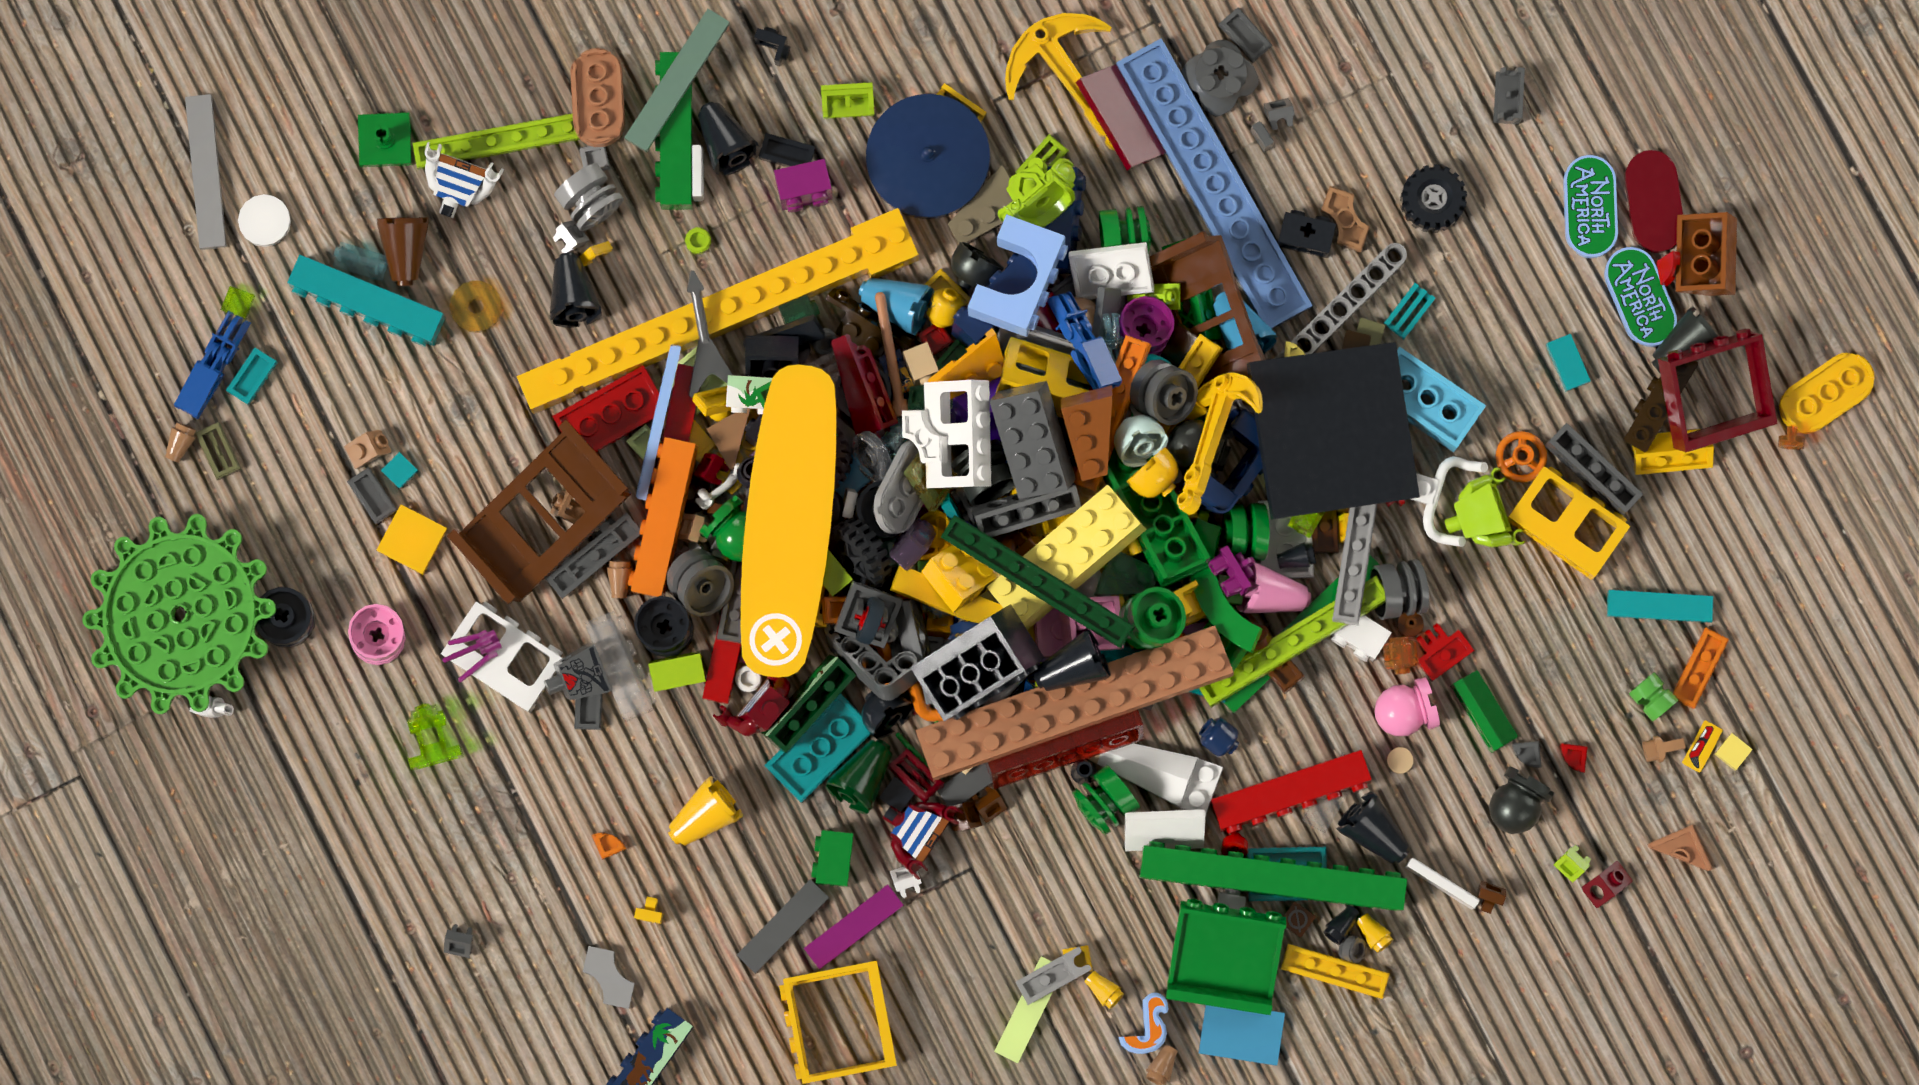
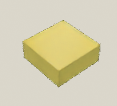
(1733, 751)

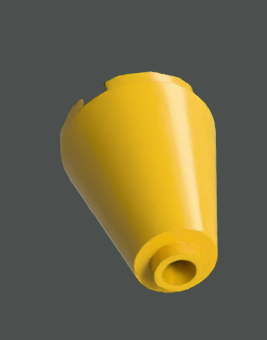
(704, 813)

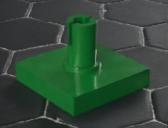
(384, 140)

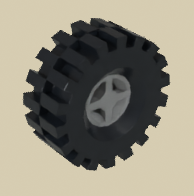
(1442, 189)

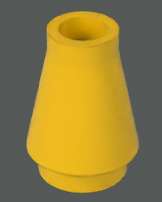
(1374, 933)
(1105, 990)

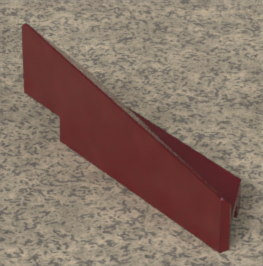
(863, 388)

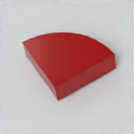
(1667, 266)
(1574, 756)

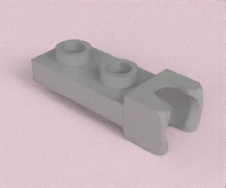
(1051, 977)

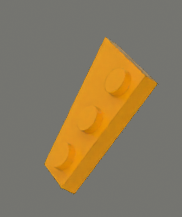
(979, 363)

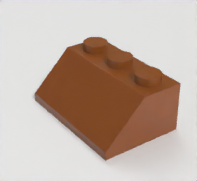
(1706, 254)

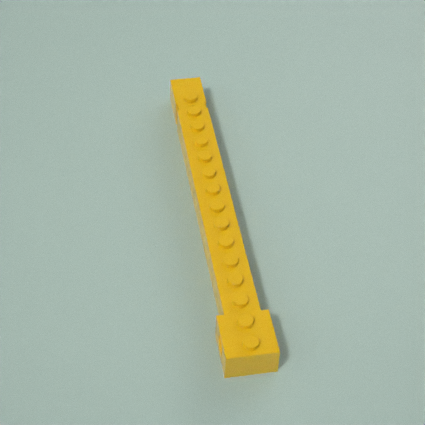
(873, 249)

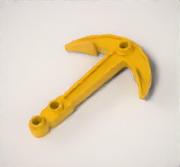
(1055, 56)
(1219, 396)

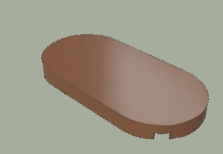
(597, 97)

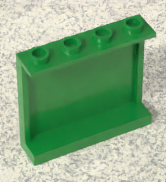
(1225, 956)

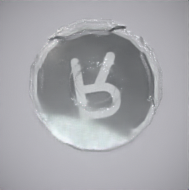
(871, 455)

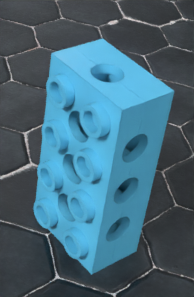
(1444, 396)

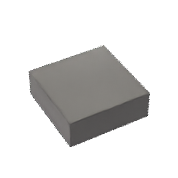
(595, 155)

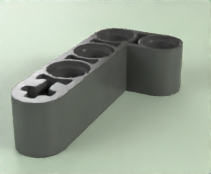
(881, 671)

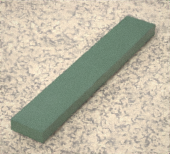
(677, 80)

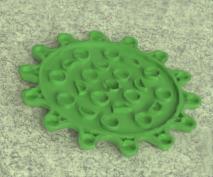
(141, 608)

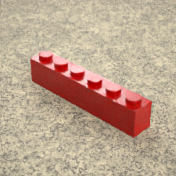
(1291, 791)

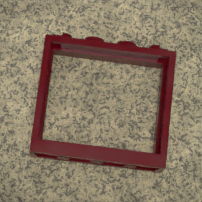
(1761, 386)

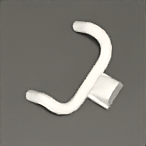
(1430, 492)

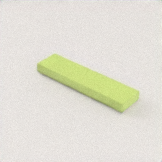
(1022, 1024)

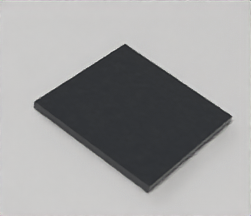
(1333, 430)

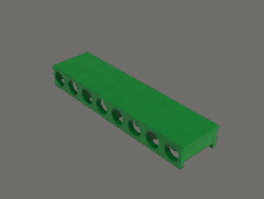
(1170, 538)

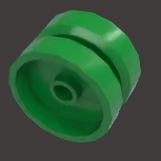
(1247, 530)
(1156, 617)

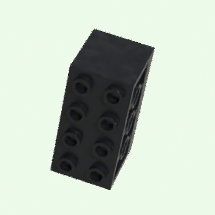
(978, 664)

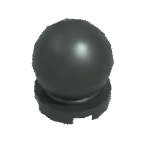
(1184, 443)
(1518, 803)

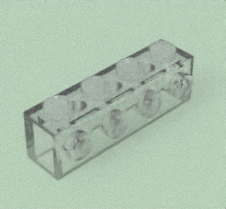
(620, 668)

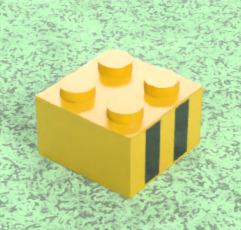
(958, 577)

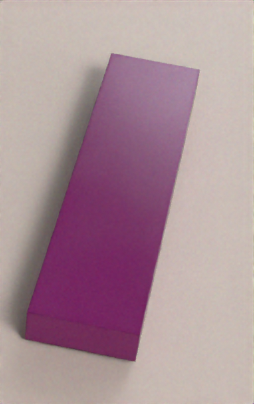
(853, 926)

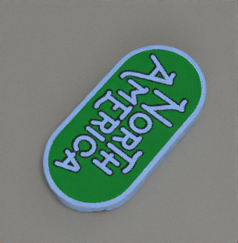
(1590, 206)
(1639, 296)

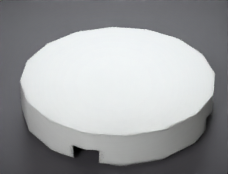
(264, 220)

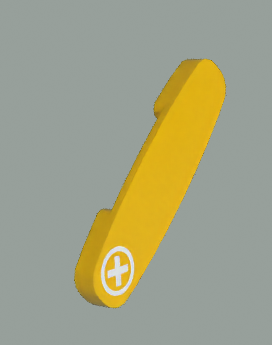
(788, 520)

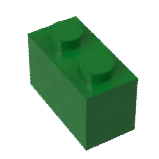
(833, 859)

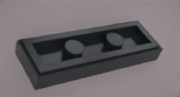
(806, 328)

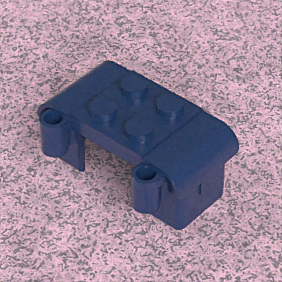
(1220, 497)

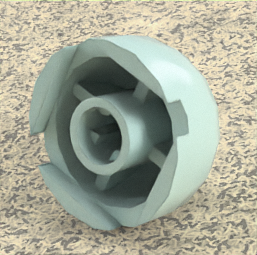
(1139, 439)

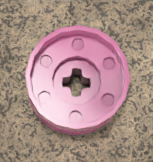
(370, 621)

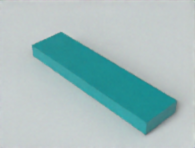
(1659, 606)

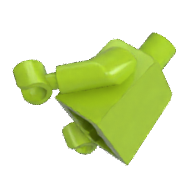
(1483, 514)

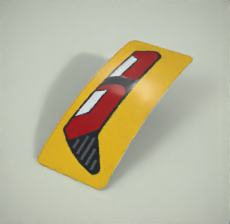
(1702, 746)

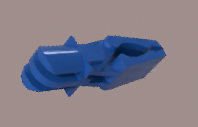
(1090, 352)
(208, 373)

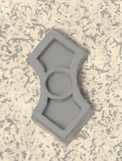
(601, 965)

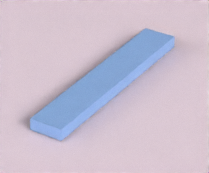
(658, 421)

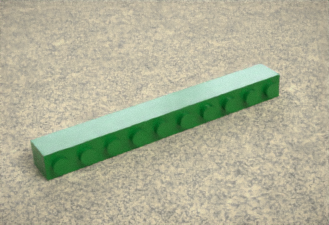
(1273, 878)

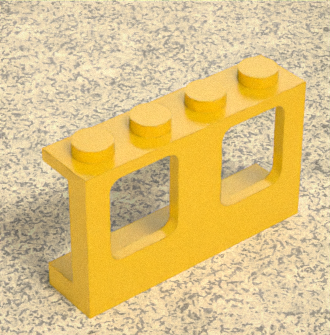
(1055, 363)
(1559, 535)

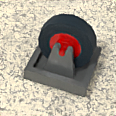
(868, 614)

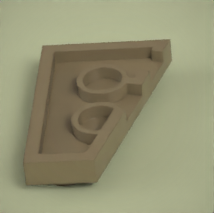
(981, 212)

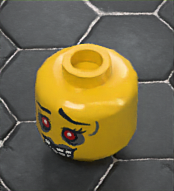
(943, 306)

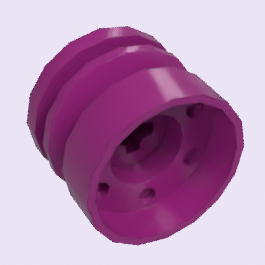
(1151, 319)

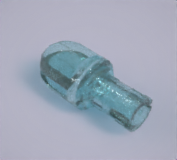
(1112, 333)

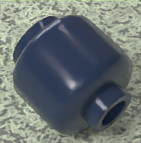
(1219, 736)

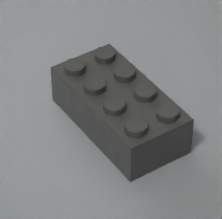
(1032, 440)

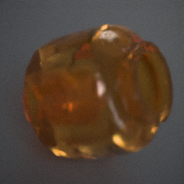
(1400, 655)

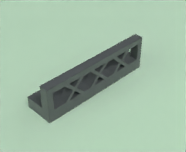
(913, 632)

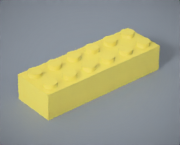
(1073, 551)

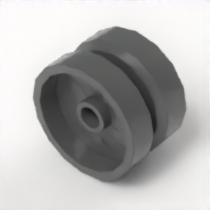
(1163, 392)
(699, 582)

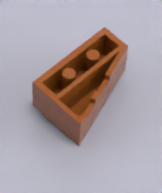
(1088, 427)

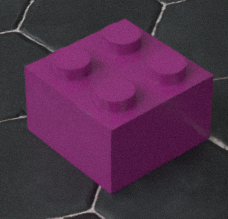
(803, 185)

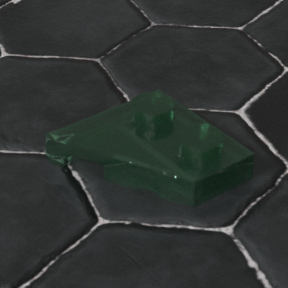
(1125, 577)

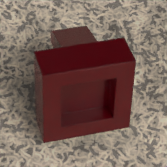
(709, 468)

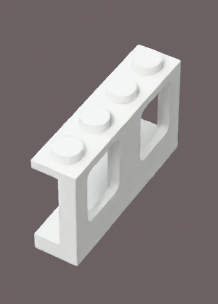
(972, 433)
(495, 671)

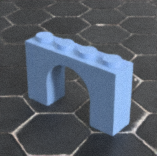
(1019, 311)

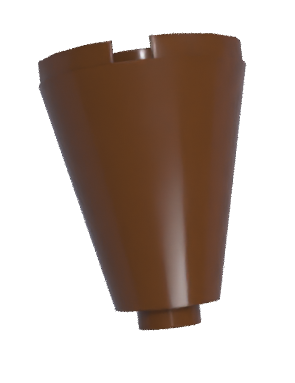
(403, 246)

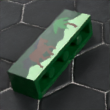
(809, 702)

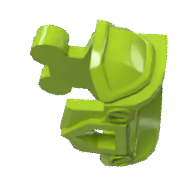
(1045, 192)

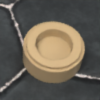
(1399, 760)

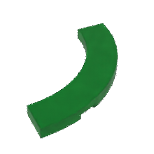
(1213, 600)

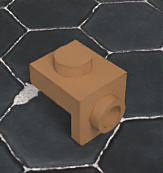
(367, 448)

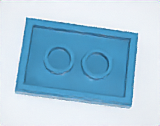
(1241, 1035)

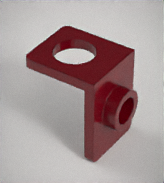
(1611, 882)

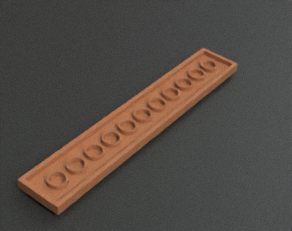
(1046, 715)

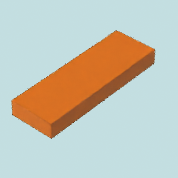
(1699, 668)

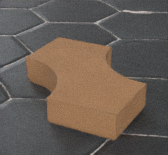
(1340, 209)

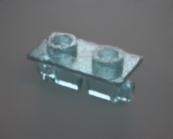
(360, 261)

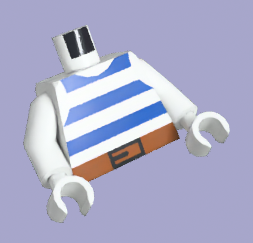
(457, 180)

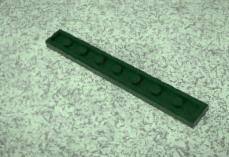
(1037, 581)

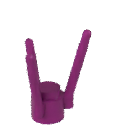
(486, 643)

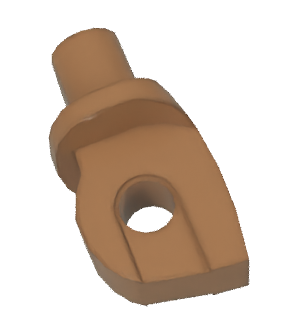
(1657, 749)

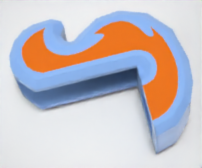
(1154, 1027)

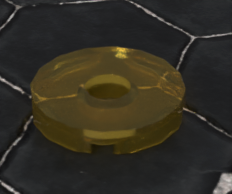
(475, 321)

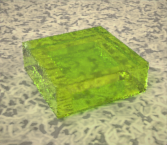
(238, 302)

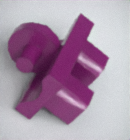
(1226, 562)

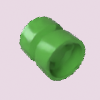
(1653, 696)

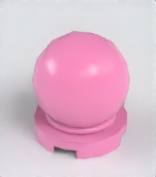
(1405, 709)

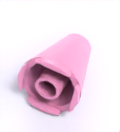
(1273, 593)

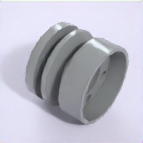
(592, 201)

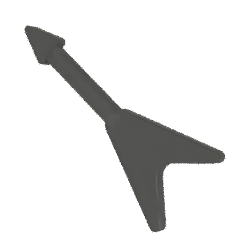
(707, 357)

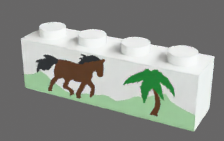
(742, 395)

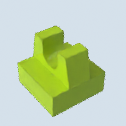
(1572, 864)

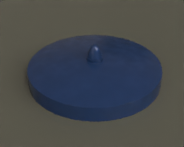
(928, 156)

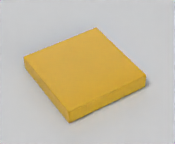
(411, 539)

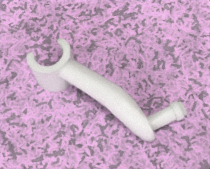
(707, 499)

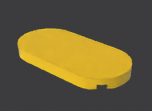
(1827, 392)

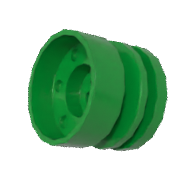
(1124, 232)
(1105, 800)

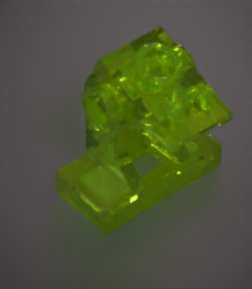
(424, 718)

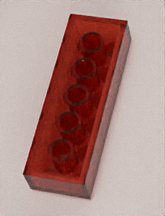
(1066, 749)

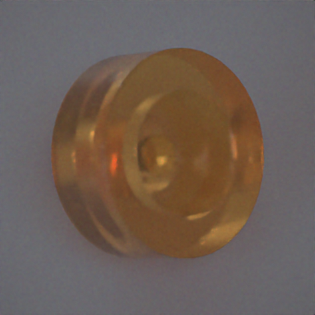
(1791, 440)

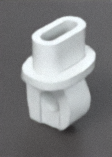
(216, 708)

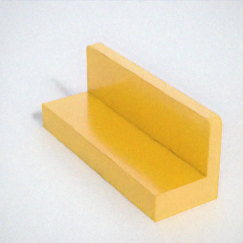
(1664, 458)

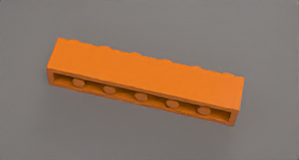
(664, 517)

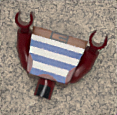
(761, 708)
(918, 831)

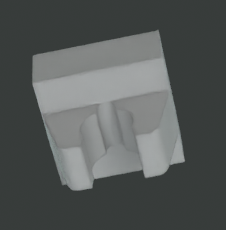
(571, 235)

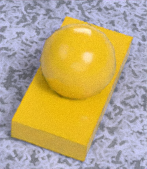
(713, 403)

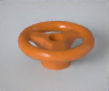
(1522, 437)

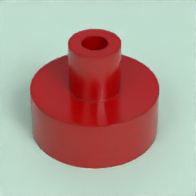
(1234, 843)

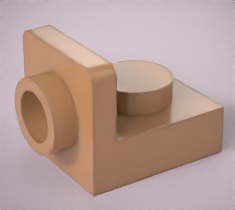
(566, 507)

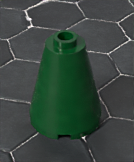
(861, 776)

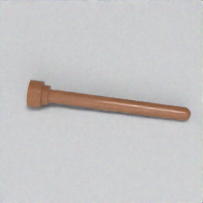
(899, 403)

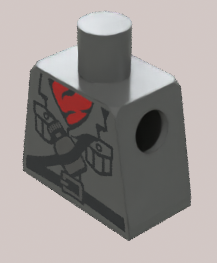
(579, 674)

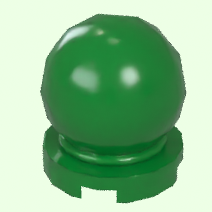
(728, 529)

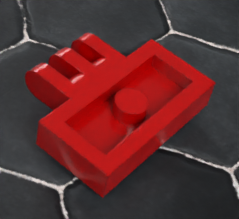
(1442, 651)

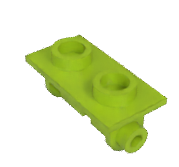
(1164, 292)

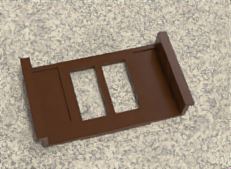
(1198, 267)
(503, 553)

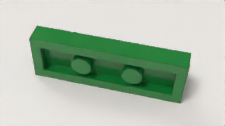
(1484, 711)

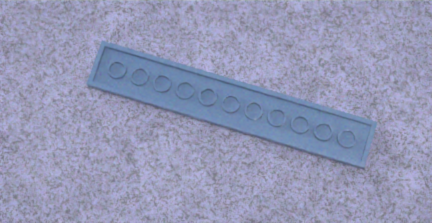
(1214, 184)

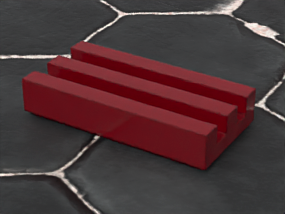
(931, 791)

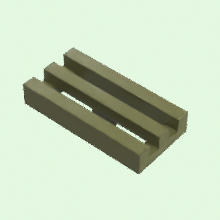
(227, 470)

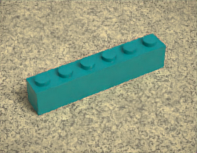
(366, 300)

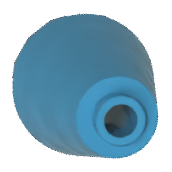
(904, 301)
(1264, 334)

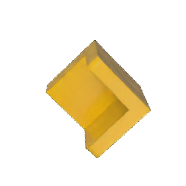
(1188, 598)

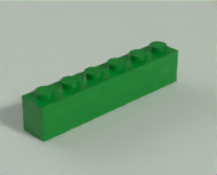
(674, 149)

